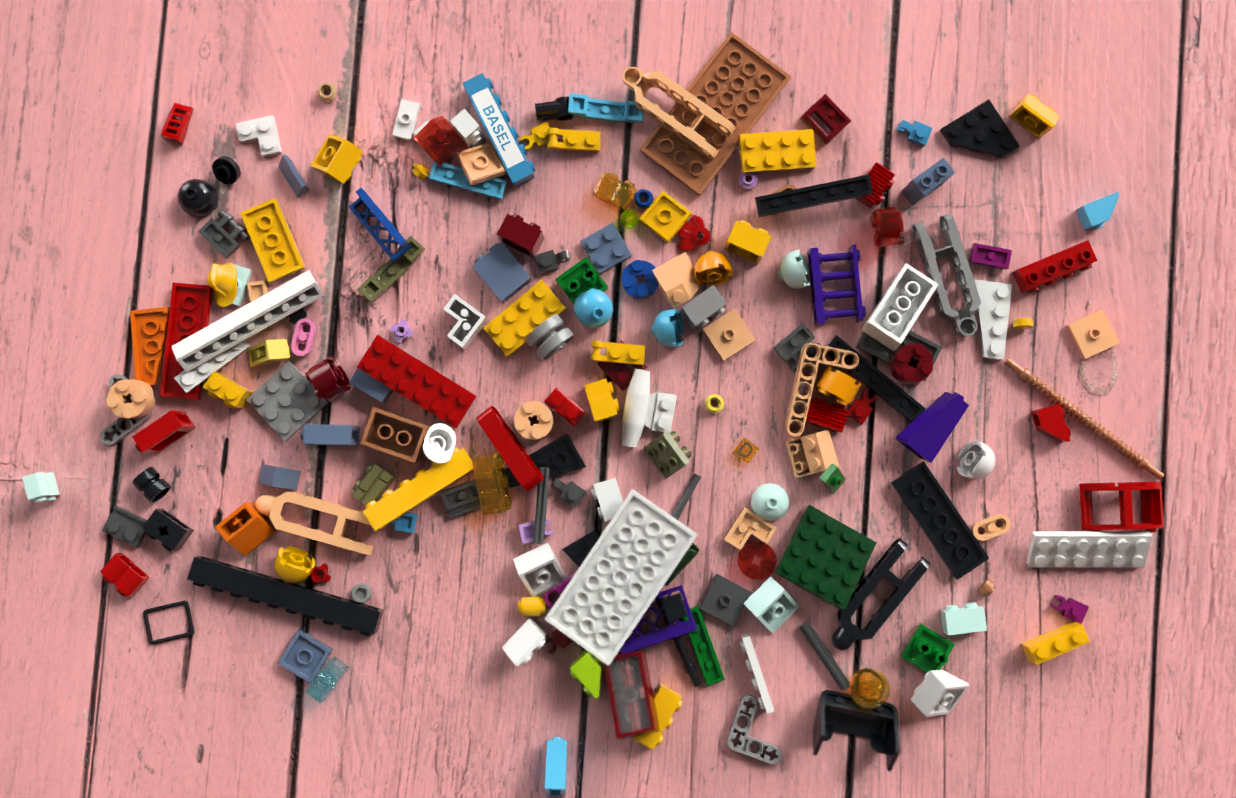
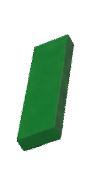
(704, 650)

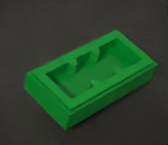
(832, 478)

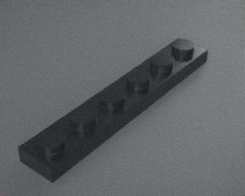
(814, 195)
(879, 383)

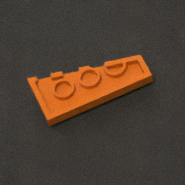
(148, 342)

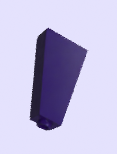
(933, 426)

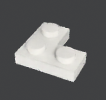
(261, 129)

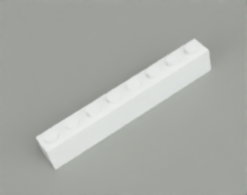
(247, 321)

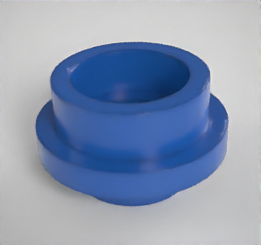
(645, 193)

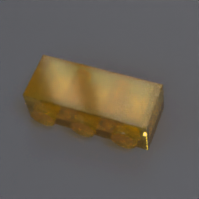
(491, 483)

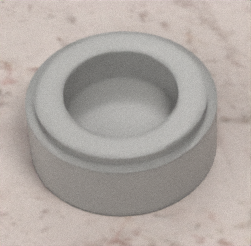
(361, 593)

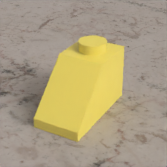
(268, 352)

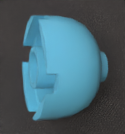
(593, 308)
(668, 328)

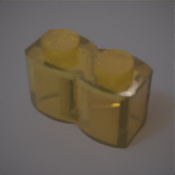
(615, 191)

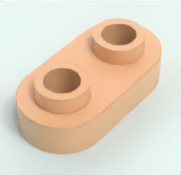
(989, 527)

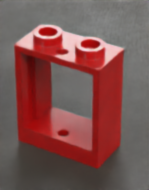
(163, 432)

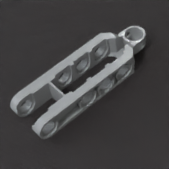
(964, 318)

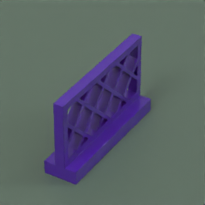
(663, 634)

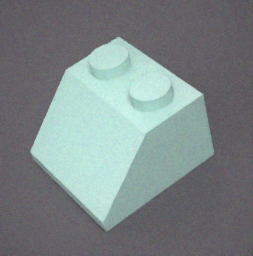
(771, 604)

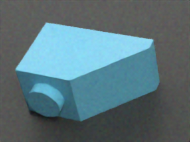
(1097, 212)

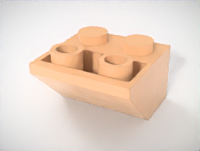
(811, 453)

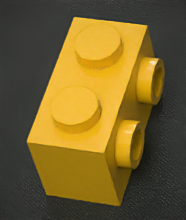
(225, 388)

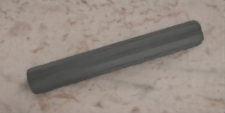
(541, 506)
(825, 656)

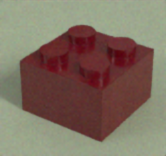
(521, 235)

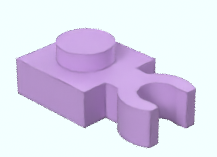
(526, 531)

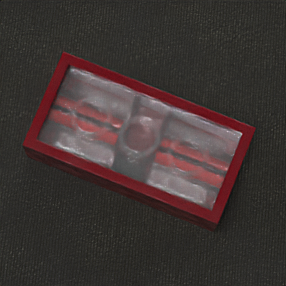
(631, 695)

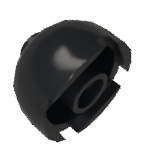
(197, 198)

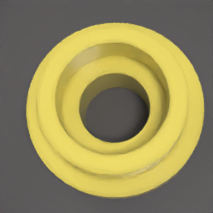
(720, 401)

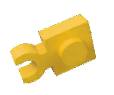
(539, 136)

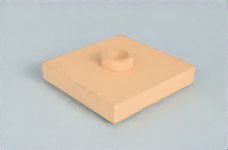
(481, 163)
(728, 334)
(1093, 334)

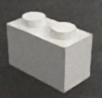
(467, 129)
(609, 498)

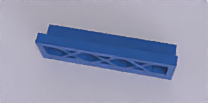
(387, 225)

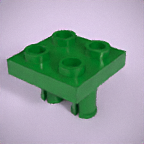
(580, 279)
(927, 649)

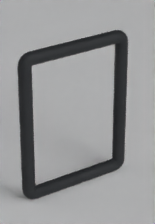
(151, 641)

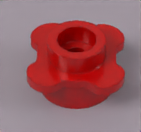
(324, 577)

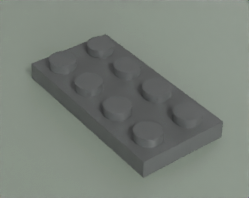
(875, 348)

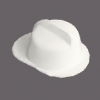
(439, 443)

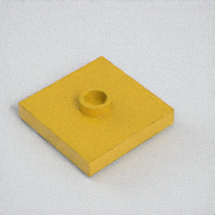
(665, 216)

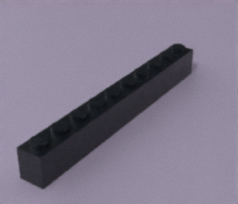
(286, 595)

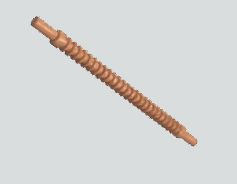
(1142, 462)

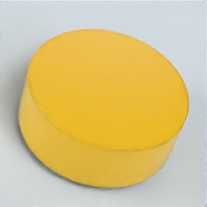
(1023, 323)

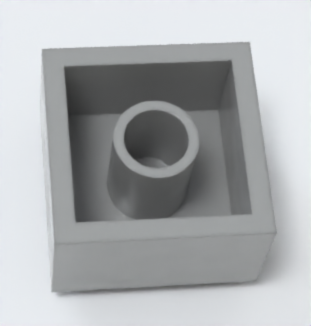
(703, 307)

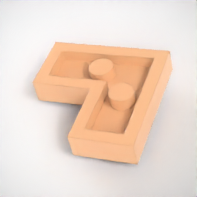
(747, 524)

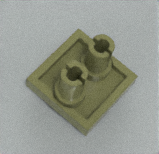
(667, 454)

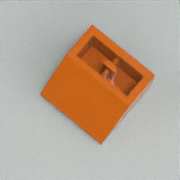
(245, 528)

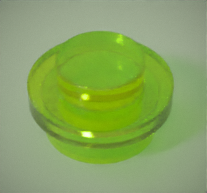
(629, 218)

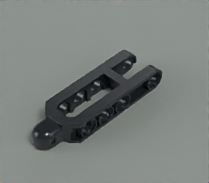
(847, 632)

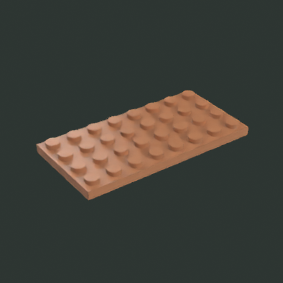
(736, 85)

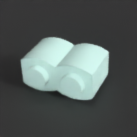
(41, 487)

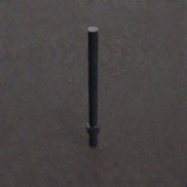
(689, 666)

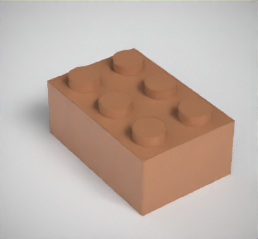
(395, 435)

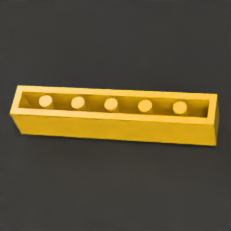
(417, 490)

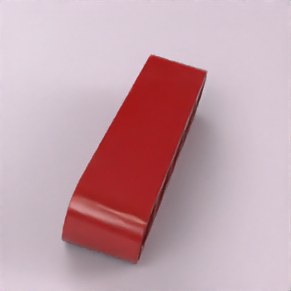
(510, 448)

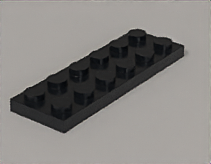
(939, 520)

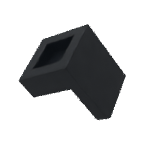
(674, 607)

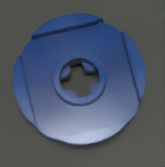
(629, 281)

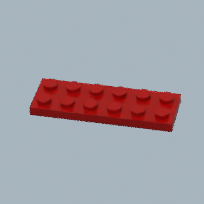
(187, 315)
(416, 381)

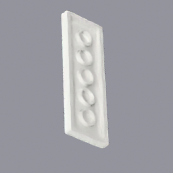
(1088, 549)

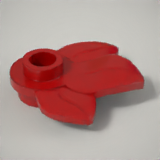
(690, 232)

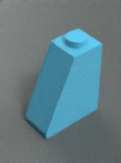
(556, 767)

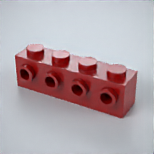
(1055, 266)

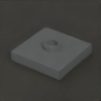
(725, 600)

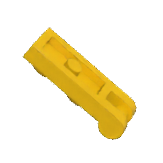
(574, 140)
(618, 353)

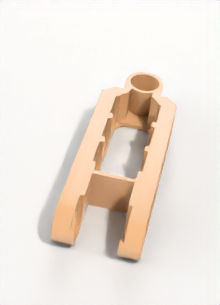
(640, 85)
(273, 506)

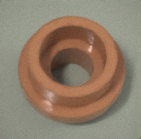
(987, 588)

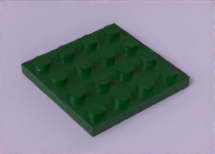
(825, 558)

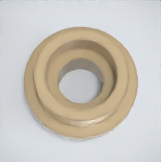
(325, 87)

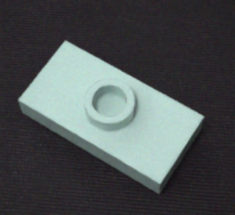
(243, 277)

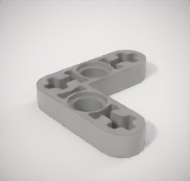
(118, 423)
(746, 740)

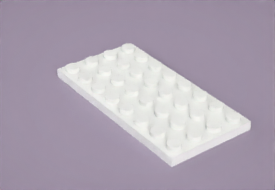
(621, 577)

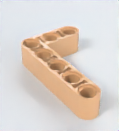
(800, 379)

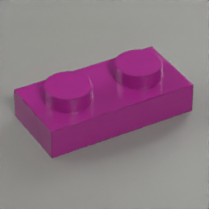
(990, 256)

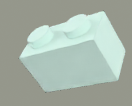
(963, 619)

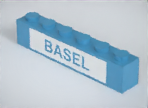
(497, 127)

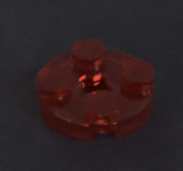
(766, 565)

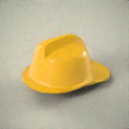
(224, 283)

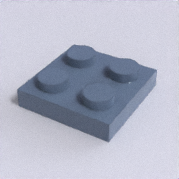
(606, 248)
(305, 656)

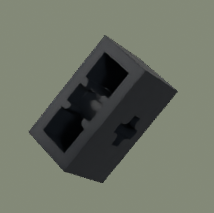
(178, 531)

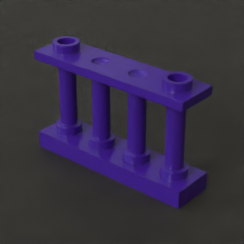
(820, 296)

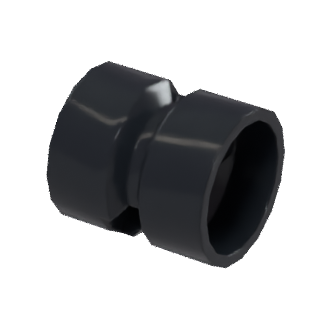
(152, 486)

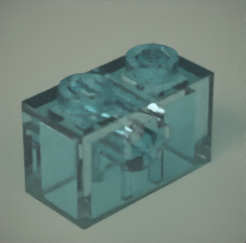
(327, 679)

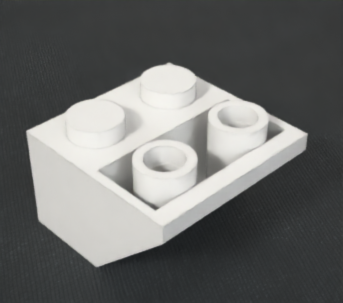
(524, 641)

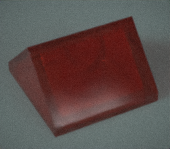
(440, 140)

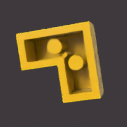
(601, 401)

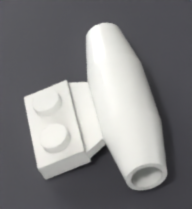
(645, 409)

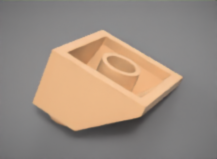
(677, 280)

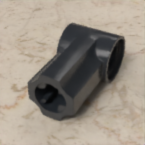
(553, 110)

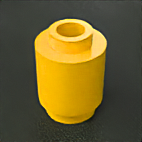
(532, 606)

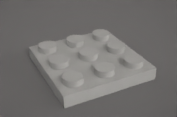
(287, 401)

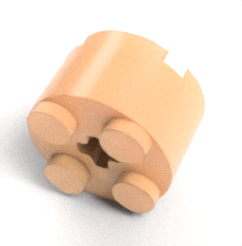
(123, 392)
(530, 410)

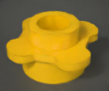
(421, 171)

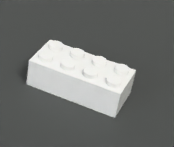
(899, 307)

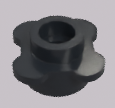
(301, 314)

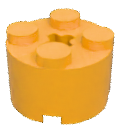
(838, 385)

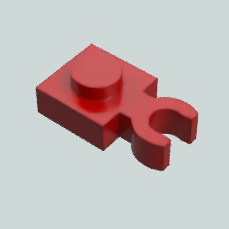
(860, 408)

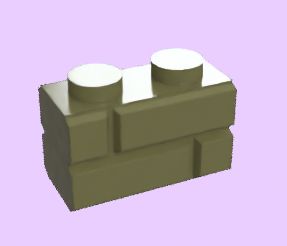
(373, 485)

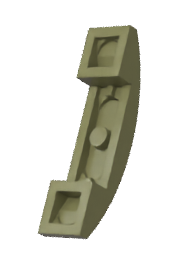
(391, 272)

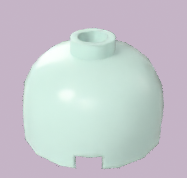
(794, 270)
(769, 502)

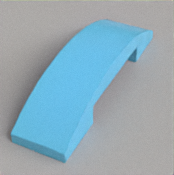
(604, 110)

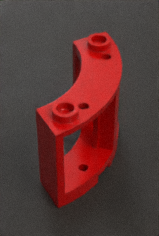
(1150, 506)

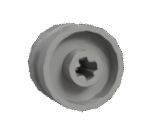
(549, 337)

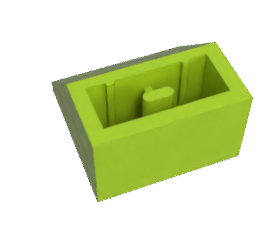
(587, 670)

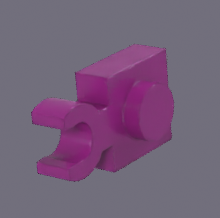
(1071, 609)

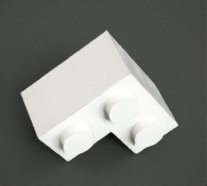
(469, 321)

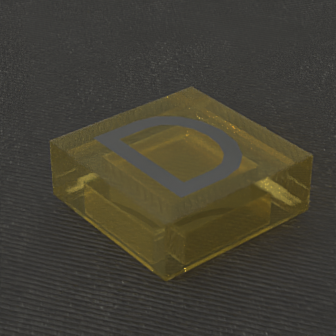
(745, 450)

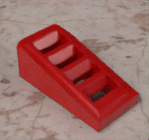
(179, 137)

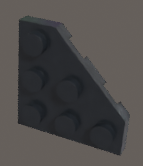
(981, 132)

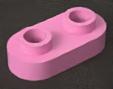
(302, 337)

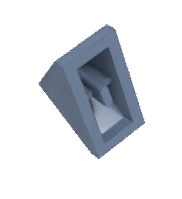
(279, 477)

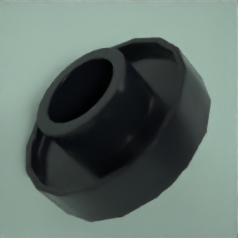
(226, 170)

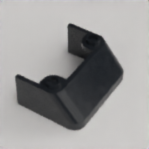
(840, 713)

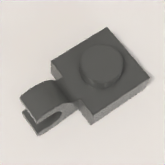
(549, 261)
(571, 493)

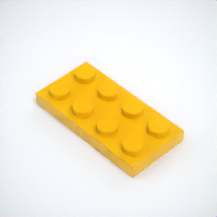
(777, 151)
(272, 240)
(522, 317)

